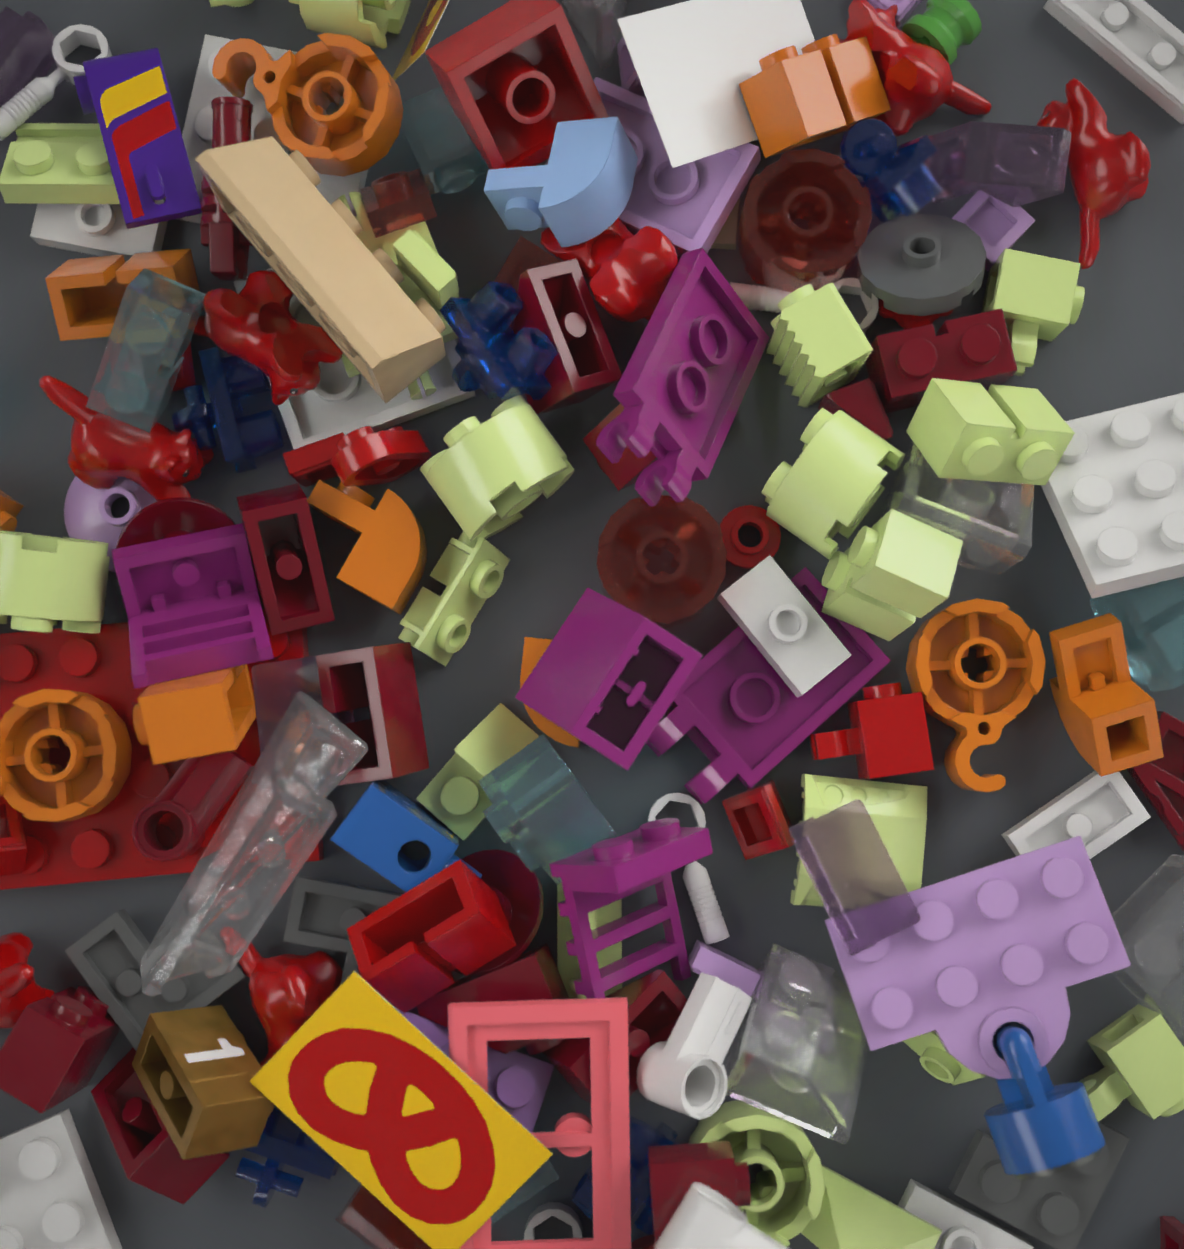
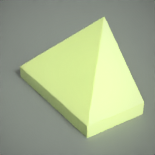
(863, 1220)

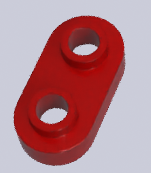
(378, 456)

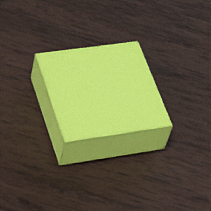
(426, 268)

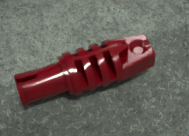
(225, 241)

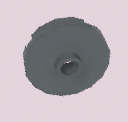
(921, 264)

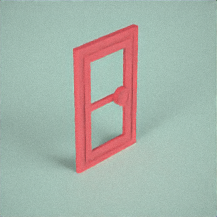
(574, 1133)

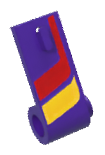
(140, 136)

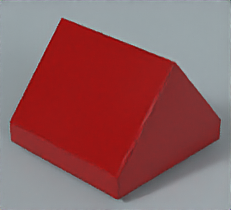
(759, 820)

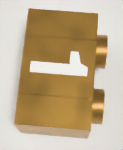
(199, 1081)

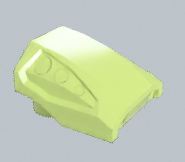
(896, 811)

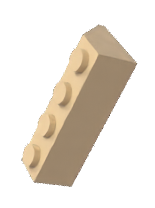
(325, 263)

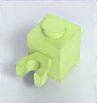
(1036, 298)
(1140, 1064)

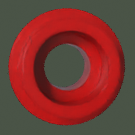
(755, 516)

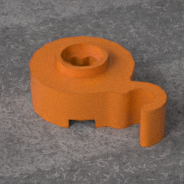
(304, 85)
(999, 694)
(97, 759)

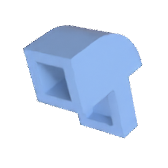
(577, 191)

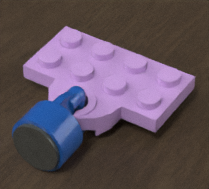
(992, 984)

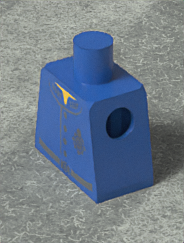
(383, 824)

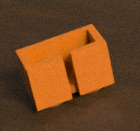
(813, 93)
(90, 290)
(195, 714)

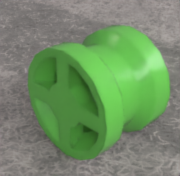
(945, 26)

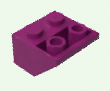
(608, 677)

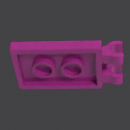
(685, 379)
(745, 711)

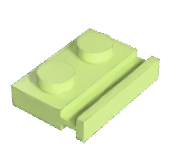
(58, 166)

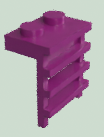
(191, 605)
(617, 870)

